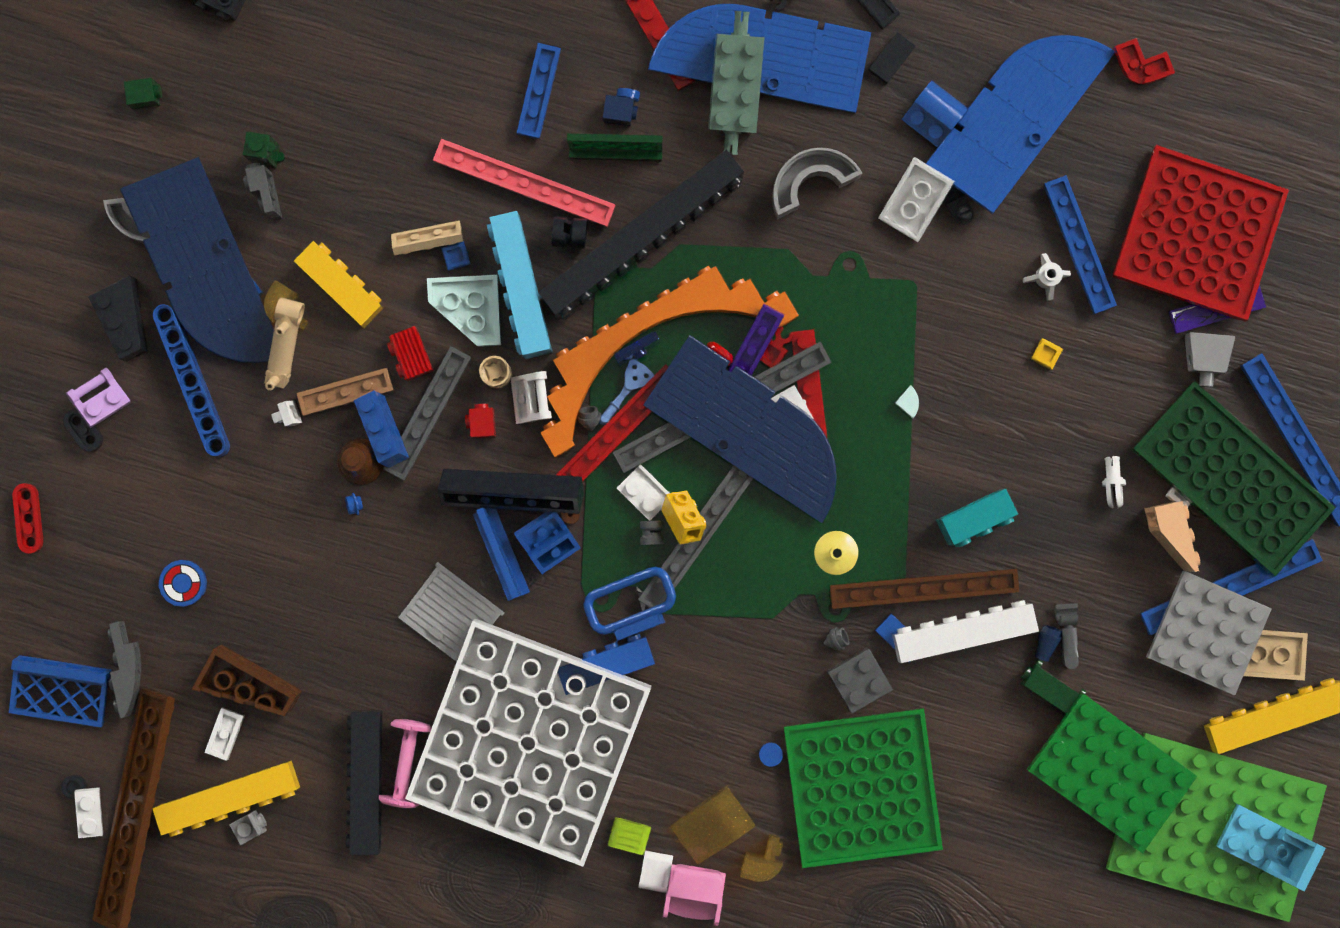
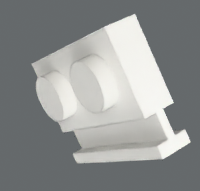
(643, 492)

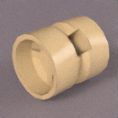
(495, 372)

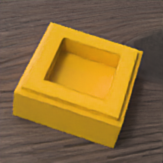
(1046, 354)

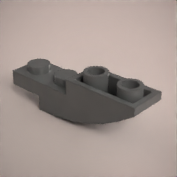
(127, 679)

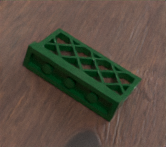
(615, 147)

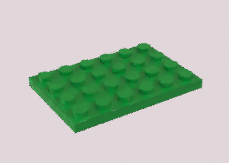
(1112, 772)

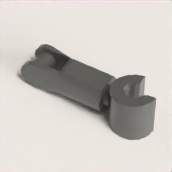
(1067, 616)

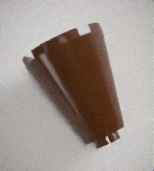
(358, 462)

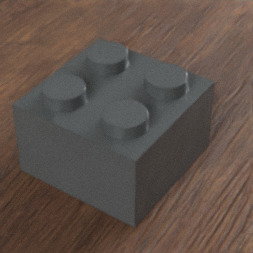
(859, 680)

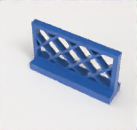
(501, 552)
(63, 671)

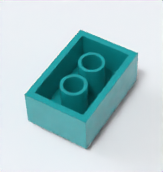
(977, 518)

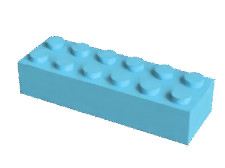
(520, 283)

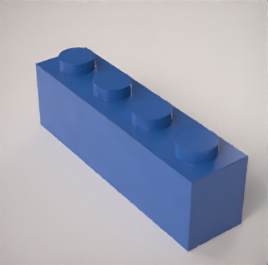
(616, 658)

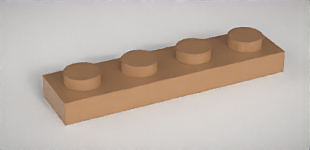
(344, 391)

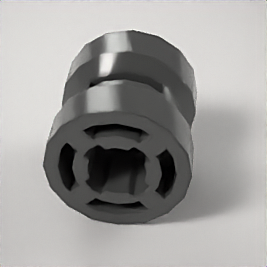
(651, 538)

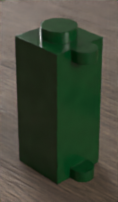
(262, 149)
(1049, 687)

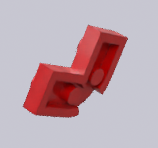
(1138, 68)

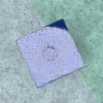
(637, 349)

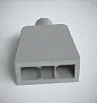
(1208, 355)

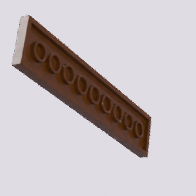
(133, 809)

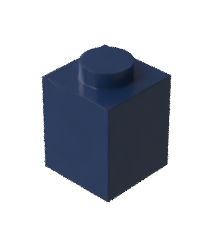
(619, 110)

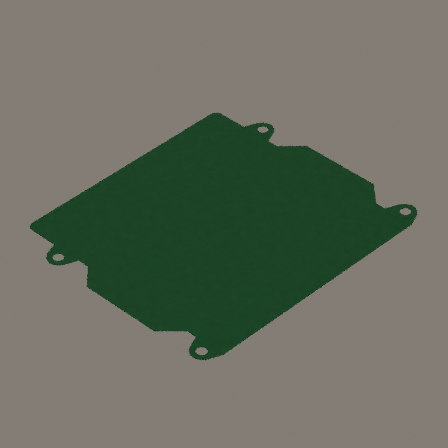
(765, 543)

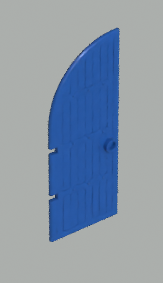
(797, 57)
(1020, 115)

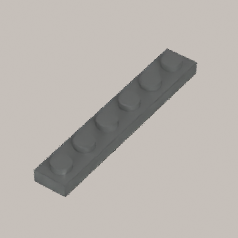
(430, 409)

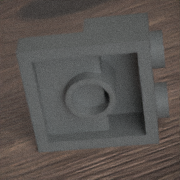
(261, 184)

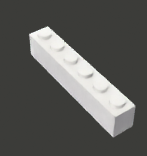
(965, 632)

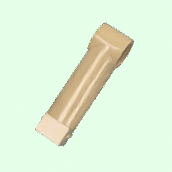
(288, 318)

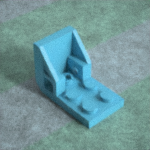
(1270, 847)

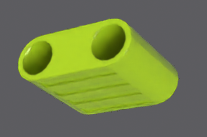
(629, 836)

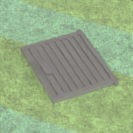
(446, 609)

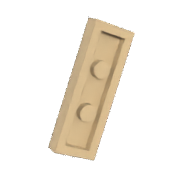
(427, 237)

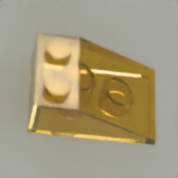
(713, 825)

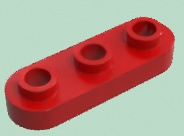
(22, 508)

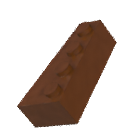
(245, 682)

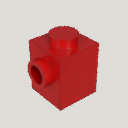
(481, 421)

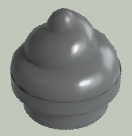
(589, 417)
(837, 639)

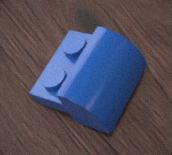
(934, 113)
(547, 541)

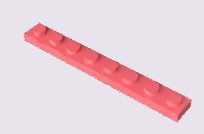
(524, 183)

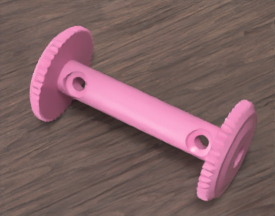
(405, 763)

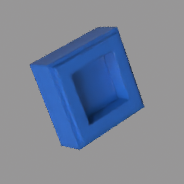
(456, 256)

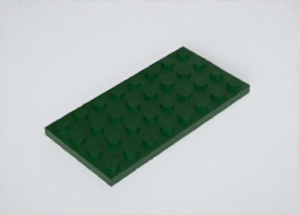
(1233, 479)

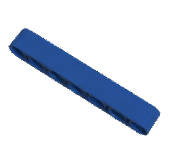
(199, 389)

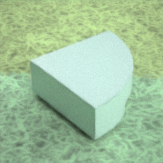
(909, 402)

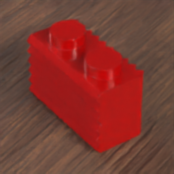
(410, 354)

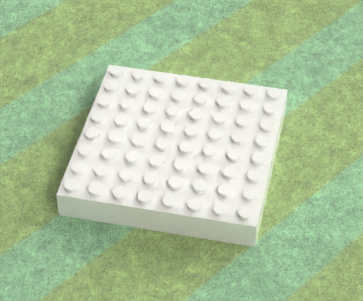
(521, 751)

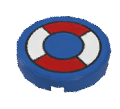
(182, 583)

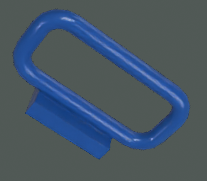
(640, 621)

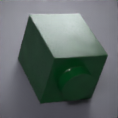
(142, 93)

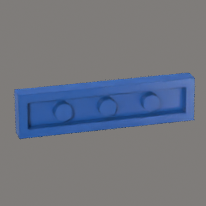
(538, 91)

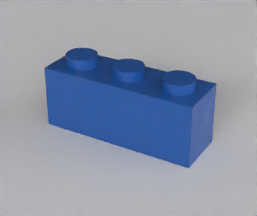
(381, 429)

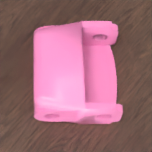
(694, 893)

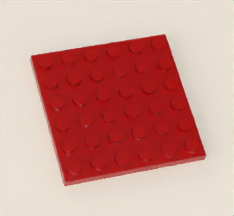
(1206, 236)

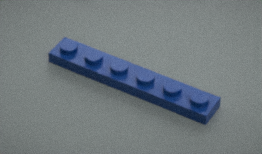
(1079, 244)

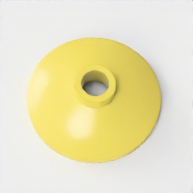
(825, 548)

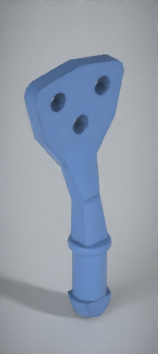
(629, 385)

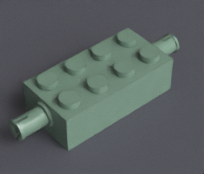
(736, 82)

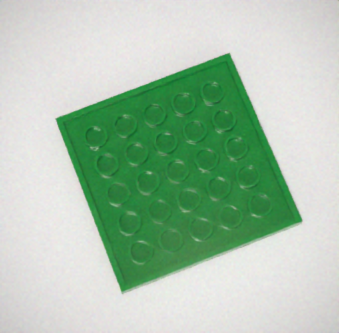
(863, 788)

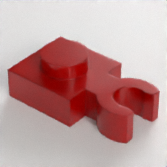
(775, 351)

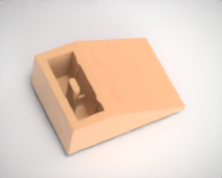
(1171, 529)

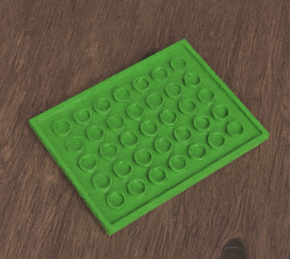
(1185, 847)

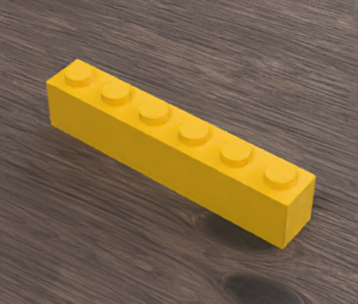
(1274, 717)
(225, 798)

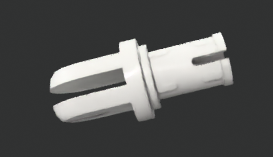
(1113, 479)

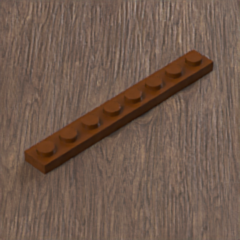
(924, 588)

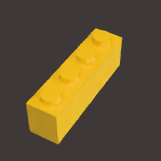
(336, 282)

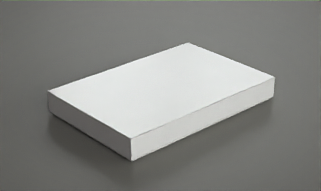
(916, 199)

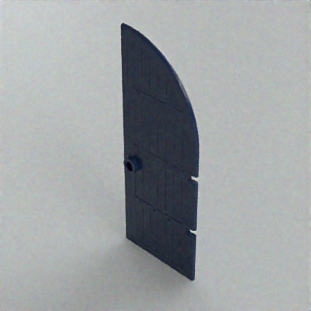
(202, 261)
(747, 428)

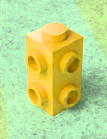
(683, 517)

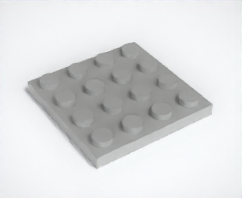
(1208, 632)

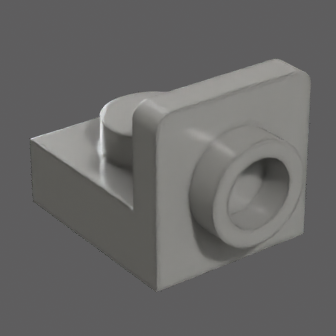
(249, 827)

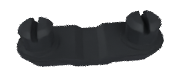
(959, 206)

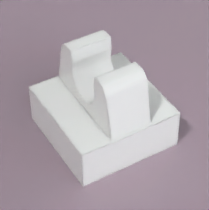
(287, 413)

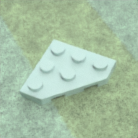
(469, 305)

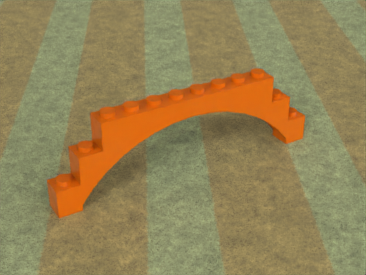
(583, 363)

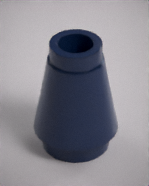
(1047, 642)

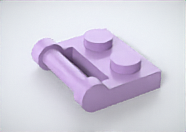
(102, 404)

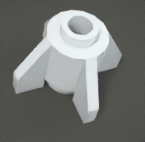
(1042, 278)

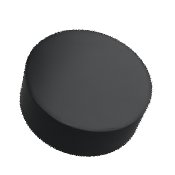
(71, 784)

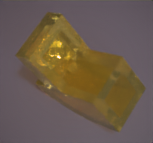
(275, 292)
(763, 868)

